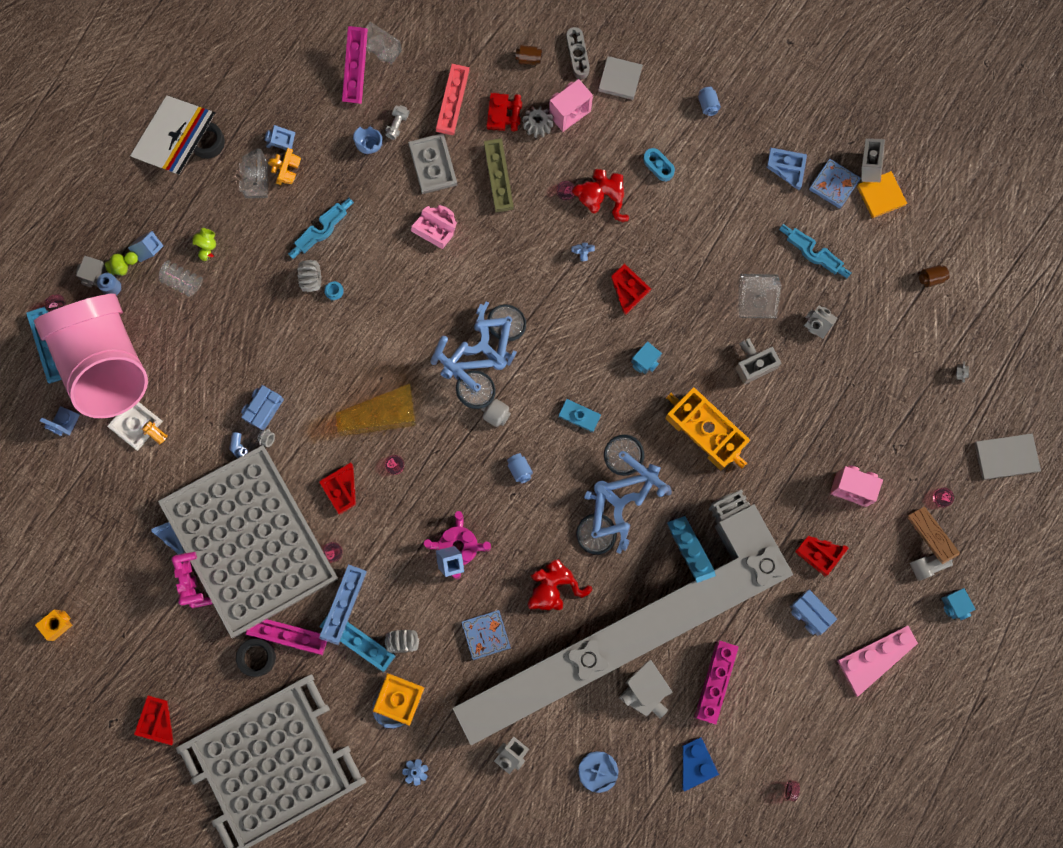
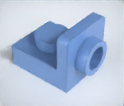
(279, 138)

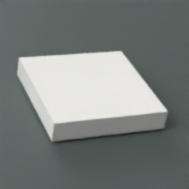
(129, 425)

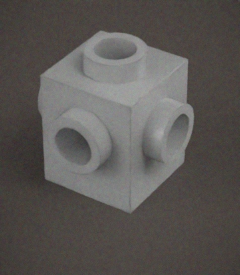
(820, 321)
(511, 755)

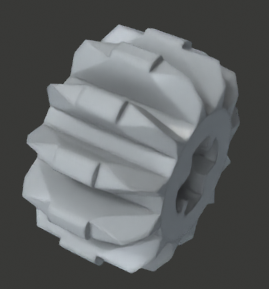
(537, 115)
(309, 275)
(401, 641)

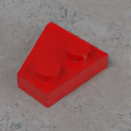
(629, 288)
(341, 488)

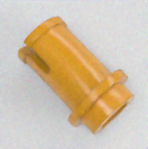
(155, 433)

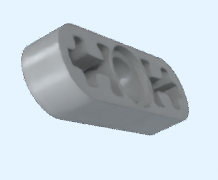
(579, 46)

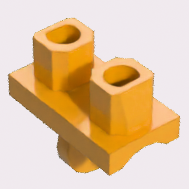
(288, 160)

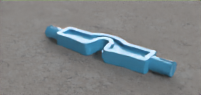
(313, 235)
(806, 245)

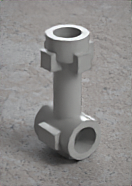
(400, 113)

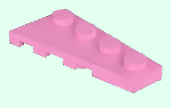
(872, 661)

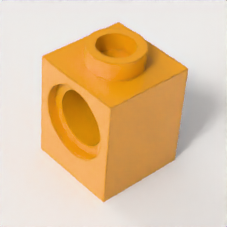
(46, 628)

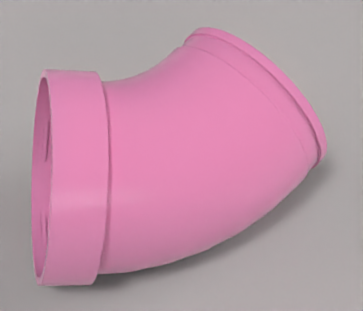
(94, 356)

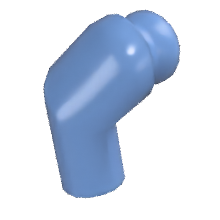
(235, 446)

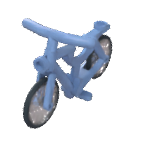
(475, 387)
(623, 457)

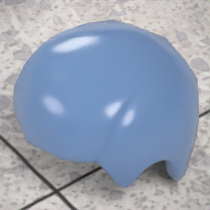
(367, 140)

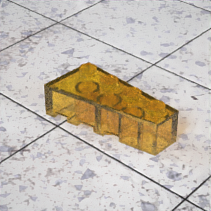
(380, 413)

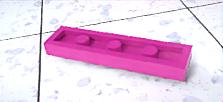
(354, 64)
(288, 636)

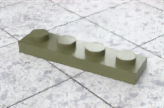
(498, 175)

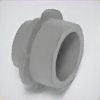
(266, 438)

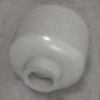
(496, 413)

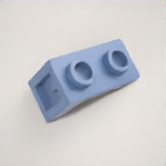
(63, 422)

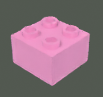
(570, 104)
(856, 486)

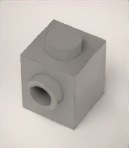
(90, 270)

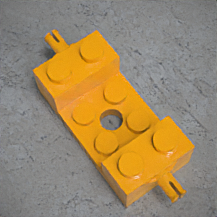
(723, 443)

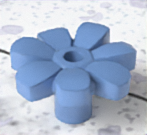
(583, 250)
(419, 772)

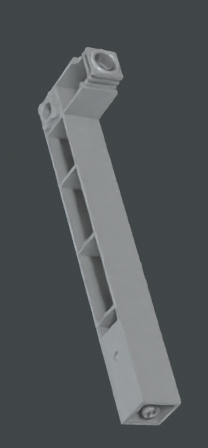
(754, 568)

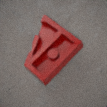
(821, 554)
(155, 721)

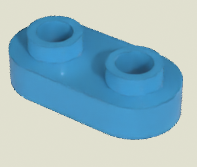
(661, 164)

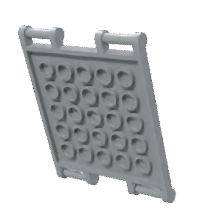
(270, 765)

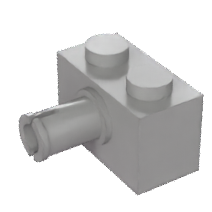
(756, 363)

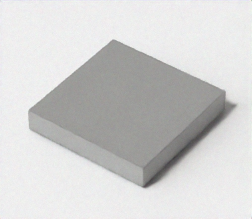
(620, 78)

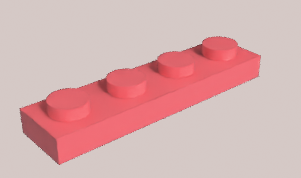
(452, 99)

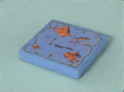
(834, 183)
(486, 635)

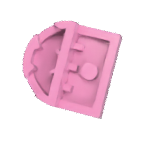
(435, 225)

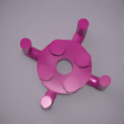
(461, 534)
(188, 582)

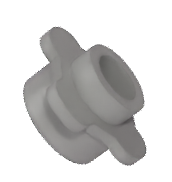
(962, 371)

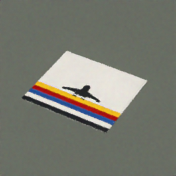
(172, 134)

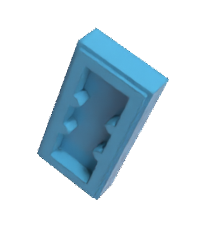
(579, 415)

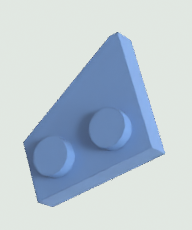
(788, 166)

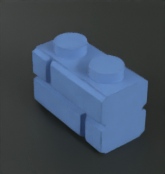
(262, 407)
(813, 613)

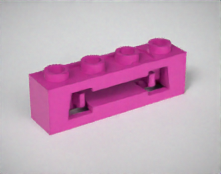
(716, 682)

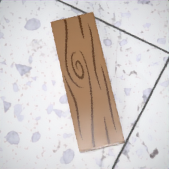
(933, 535)

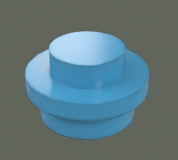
(334, 290)

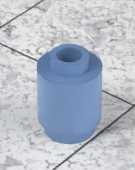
(709, 101)
(108, 284)
(519, 468)

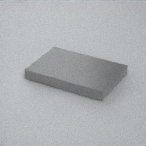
(432, 163)
(1007, 456)

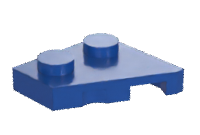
(696, 764)

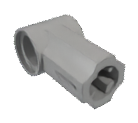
(928, 566)

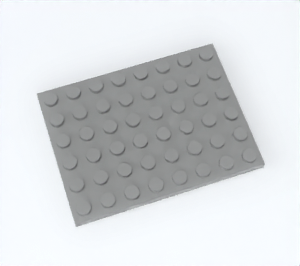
(248, 541)

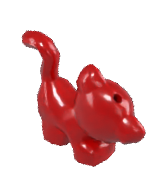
(592, 193)
(546, 595)

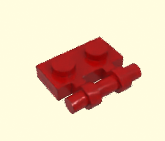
(498, 112)

